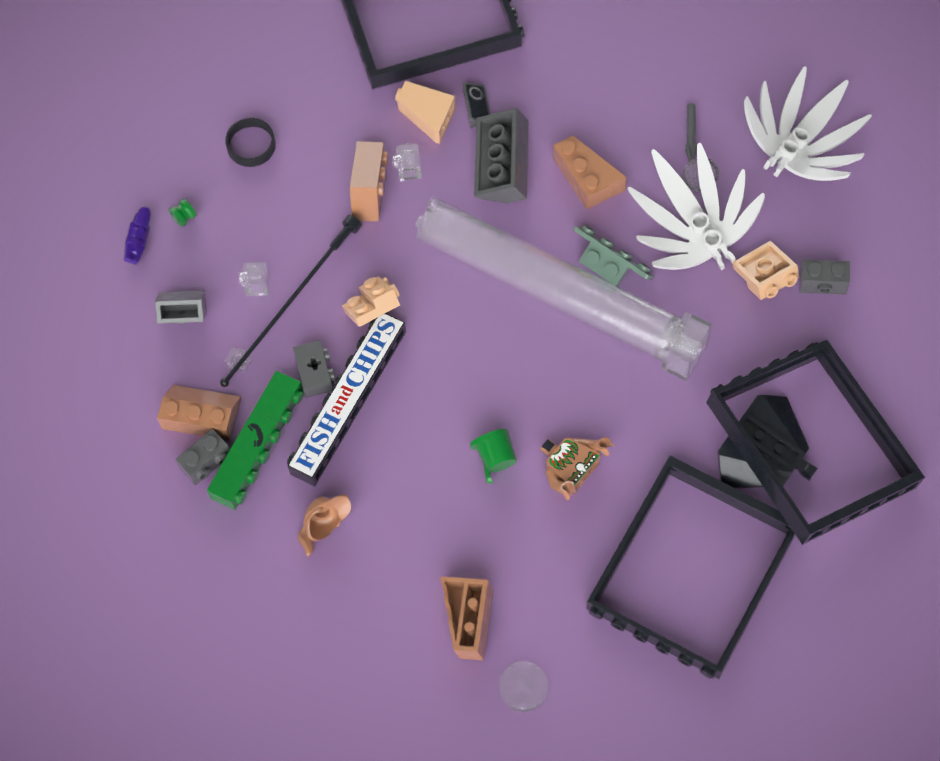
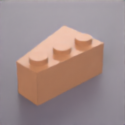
(587, 172)
(367, 180)

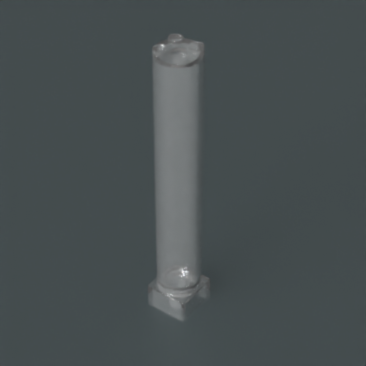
(566, 287)

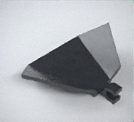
(777, 437)

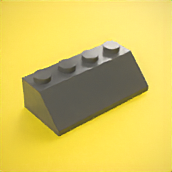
(501, 157)

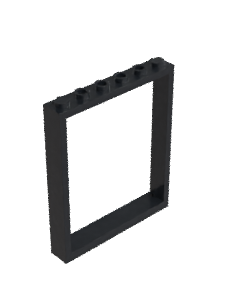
(435, 61)
(861, 405)
(725, 494)

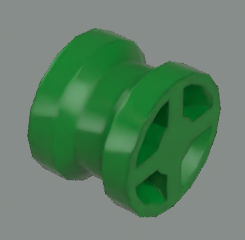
(182, 212)

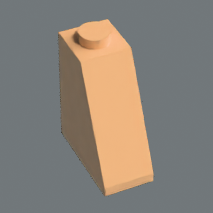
(426, 108)

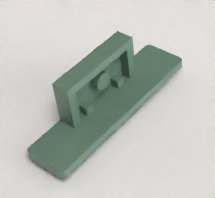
(606, 260)

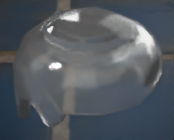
(691, 176)

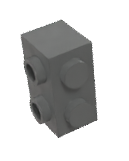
(203, 457)

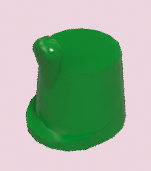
(495, 451)

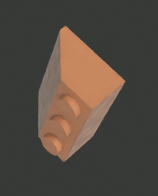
(198, 411)

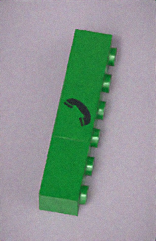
(255, 440)

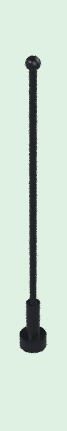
(350, 225)

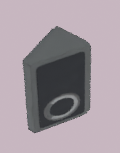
(475, 102)

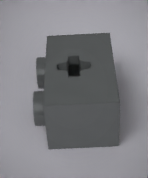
(311, 356)

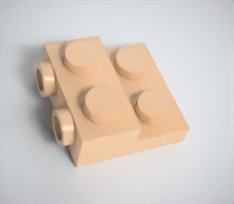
(767, 270)
(376, 299)

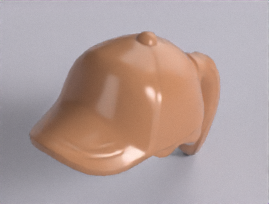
(321, 519)

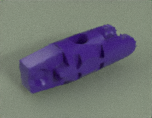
(137, 236)

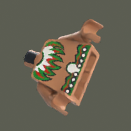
(572, 462)

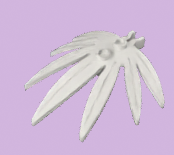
(792, 149)
(705, 232)

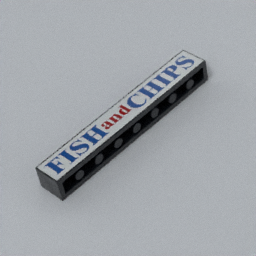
(346, 399)

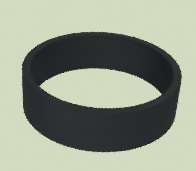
(244, 123)

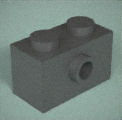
(824, 277)
(181, 307)

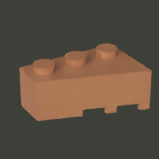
(468, 613)

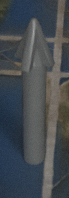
(691, 147)

